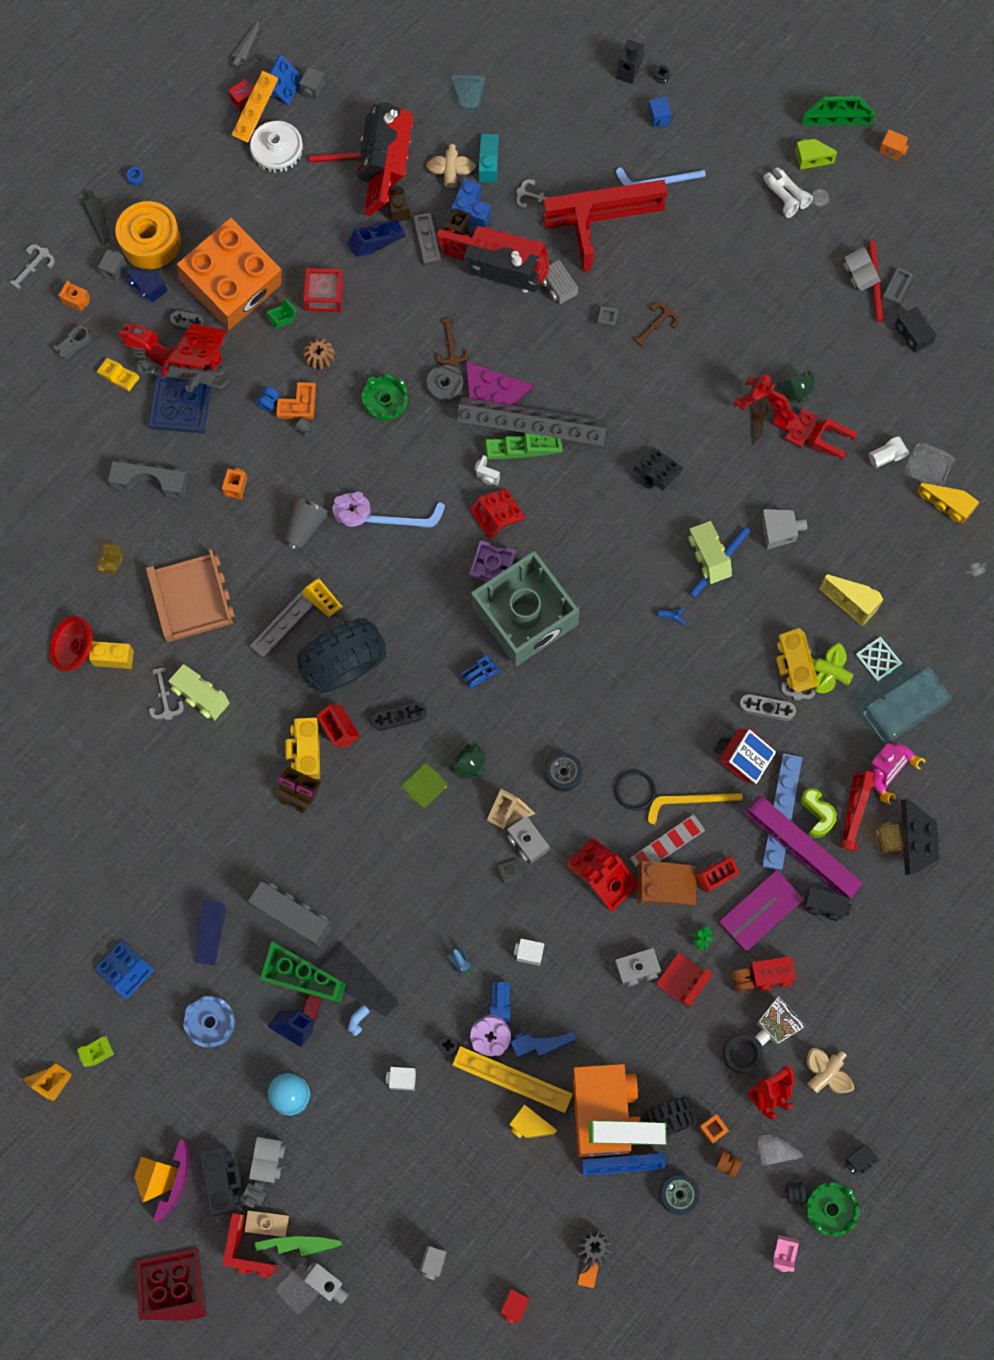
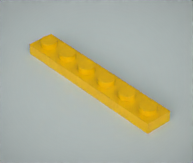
(512, 1079)

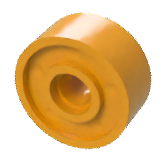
(148, 235)

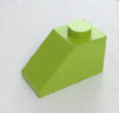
(813, 154)

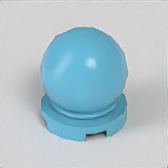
(288, 1094)

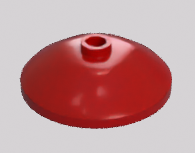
(71, 643)

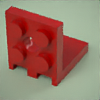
(602, 873)
(233, 1247)

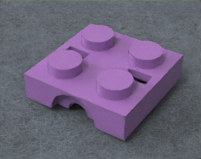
(492, 559)

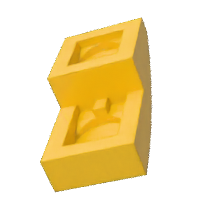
(117, 374)

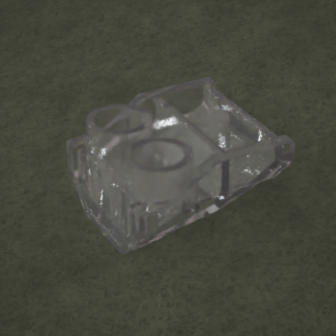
(929, 464)

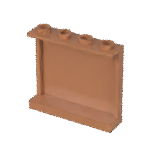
(190, 597)

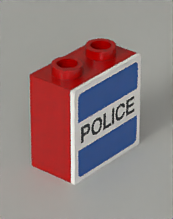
(747, 755)

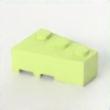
(710, 552)
(198, 692)

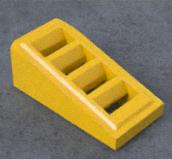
(322, 590)

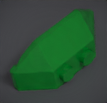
(839, 111)

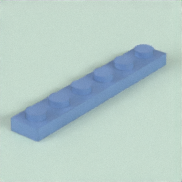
(784, 802)

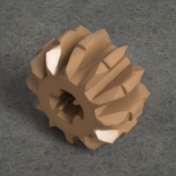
(319, 360)

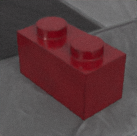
(312, 1006)

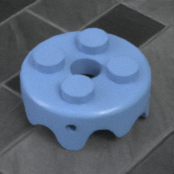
(195, 1022)

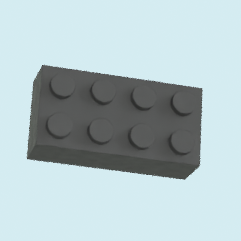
(290, 915)

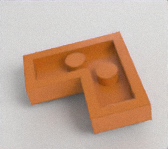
(301, 406)

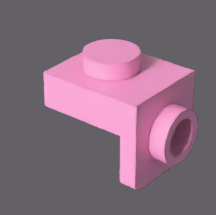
(785, 1253)

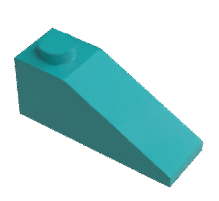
(488, 158)

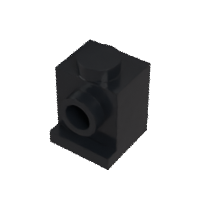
(861, 1159)

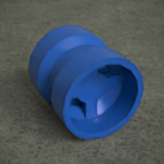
(268, 398)

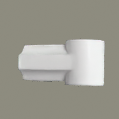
(893, 450)

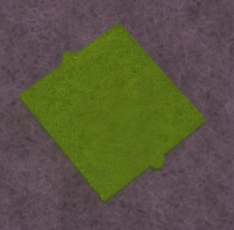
(425, 785)

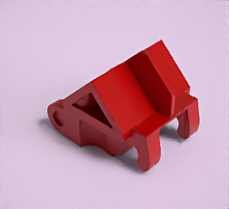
(773, 1092)

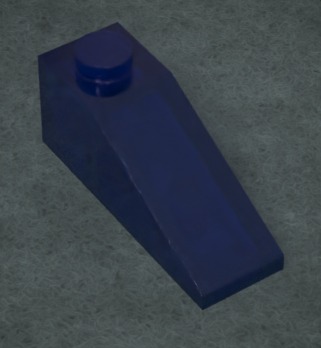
(375, 237)
(210, 932)

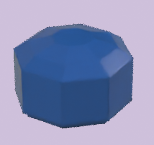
(135, 176)

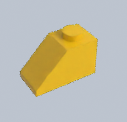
(530, 1125)

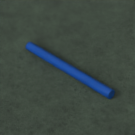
(730, 549)

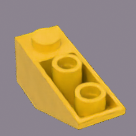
(954, 502)

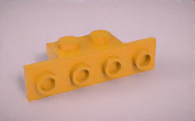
(255, 106)

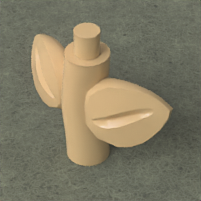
(450, 166)
(828, 1072)

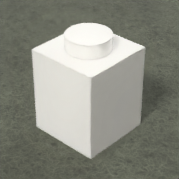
(529, 951)
(401, 1078)

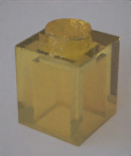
(889, 838)

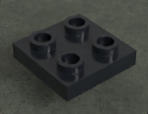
(657, 469)

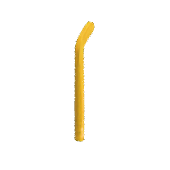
(662, 800)

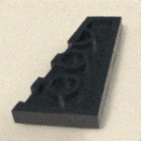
(360, 981)

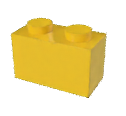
(111, 655)

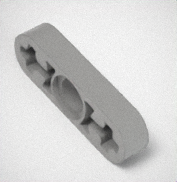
(779, 716)

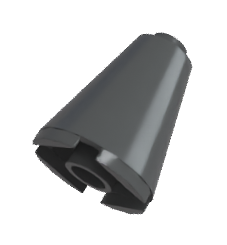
(303, 522)

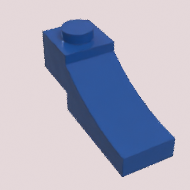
(525, 1044)

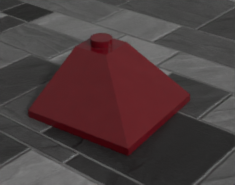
(171, 1287)

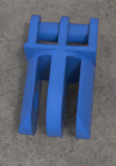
(477, 673)

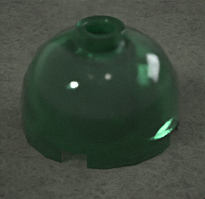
(798, 387)
(469, 762)

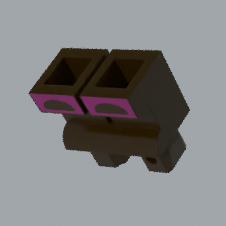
(297, 789)

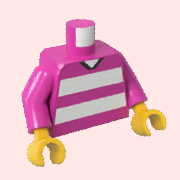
(889, 764)

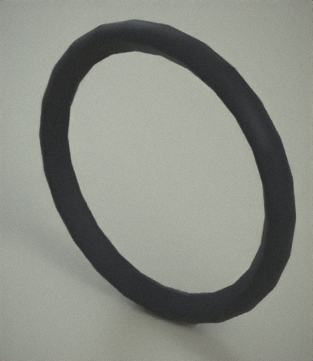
(638, 773)

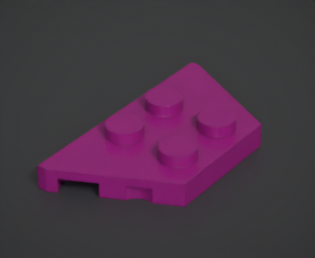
(494, 386)

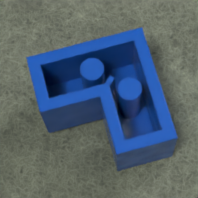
(468, 201)

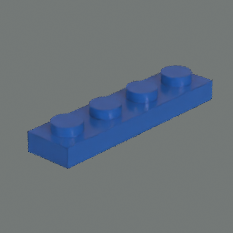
(629, 1163)

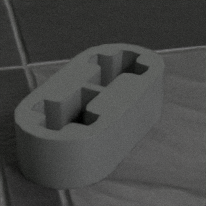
(188, 319)

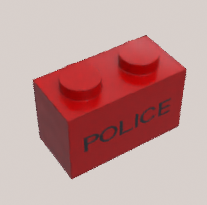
(772, 973)

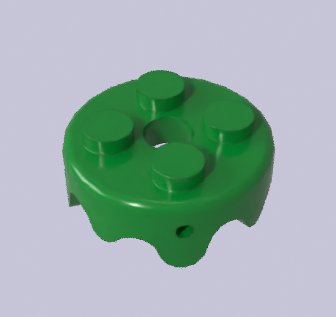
(385, 386)
(847, 1207)

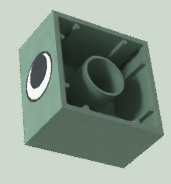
(525, 608)

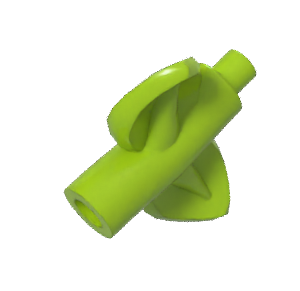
(831, 669)

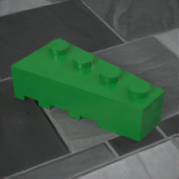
(295, 973)

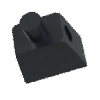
(633, 56)

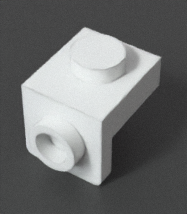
(486, 474)

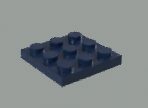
(177, 408)

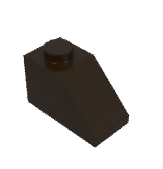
(398, 205)
(458, 222)

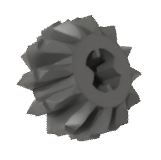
(587, 1248)

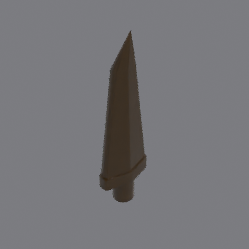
(758, 415)

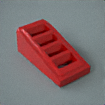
(706, 879)

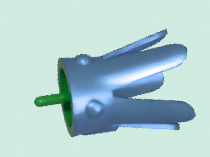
(461, 961)

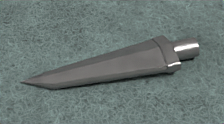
(243, 50)

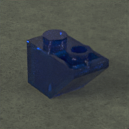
(147, 282)
(293, 1026)

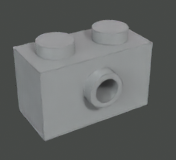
(528, 840)
(638, 967)

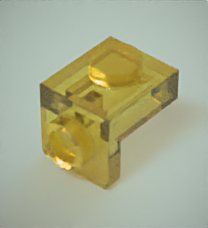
(111, 559)

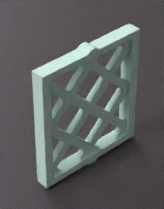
(889, 651)

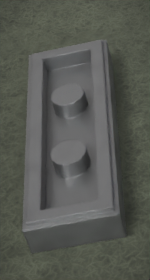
(427, 239)

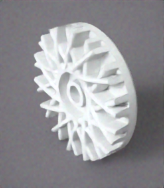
(276, 145)

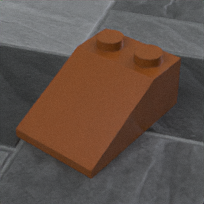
(666, 884)

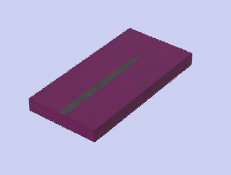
(761, 910)

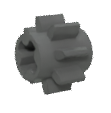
(254, 1194)

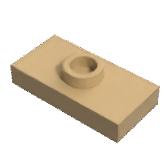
(267, 1223)

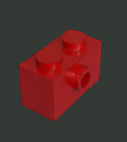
(338, 726)

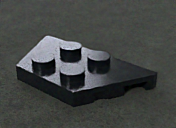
(919, 838)

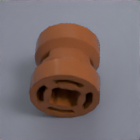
(742, 980)
(728, 1164)

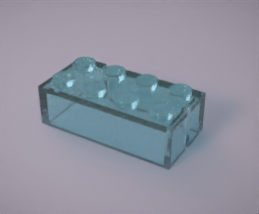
(907, 705)

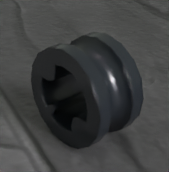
(661, 79)

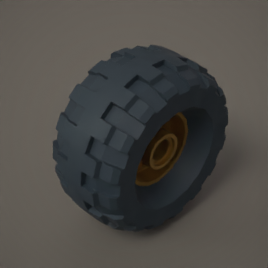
(341, 655)

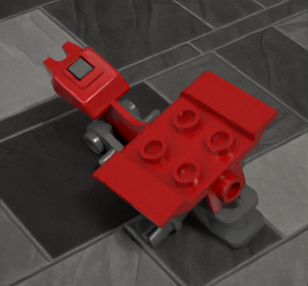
(189, 360)

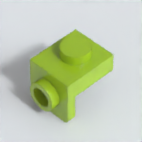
(95, 1052)

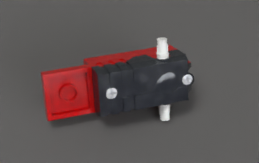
(383, 152)
(499, 256)

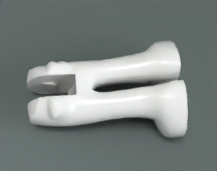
(801, 198)

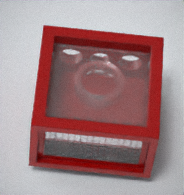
(324, 290)

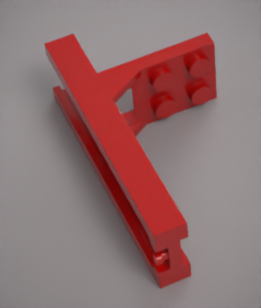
(600, 205)

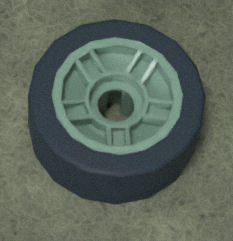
(689, 1190)

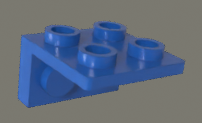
(124, 969)

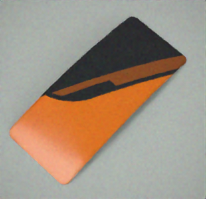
(588, 1274)

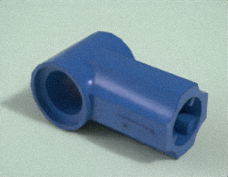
(500, 1000)

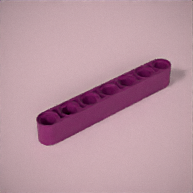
(803, 847)

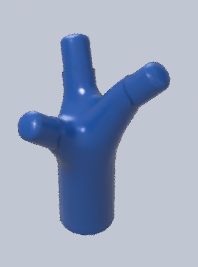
(673, 615)

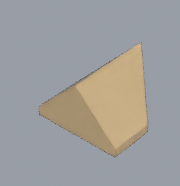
(508, 810)

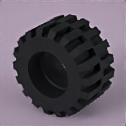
(676, 1113)

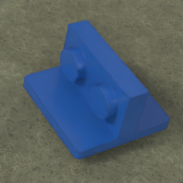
(287, 81)

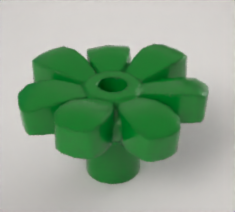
(702, 937)

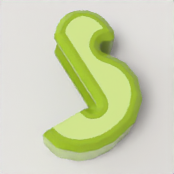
(821, 810)

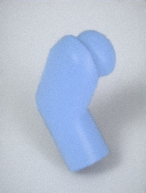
(353, 1026)

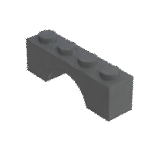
(126, 475)

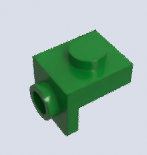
(282, 315)

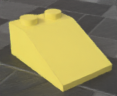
(853, 598)

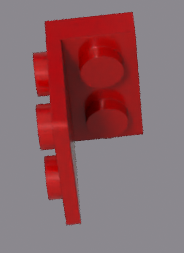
(496, 511)
(684, 980)

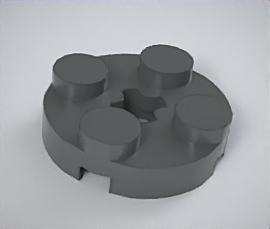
(442, 374)

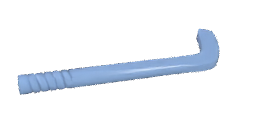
(669, 179)
(432, 521)

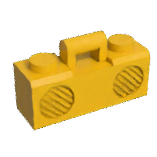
(799, 659)
(308, 747)

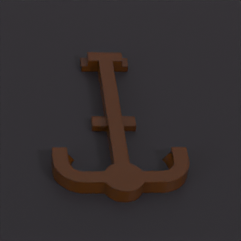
(668, 312)
(453, 361)

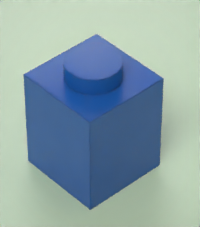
(659, 112)

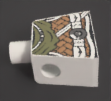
(778, 1023)

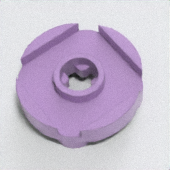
(351, 500)
(484, 1026)

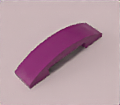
(165, 1208)

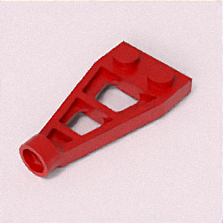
(861, 783)

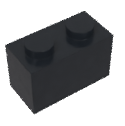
(915, 329)

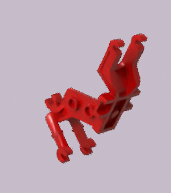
(799, 427)

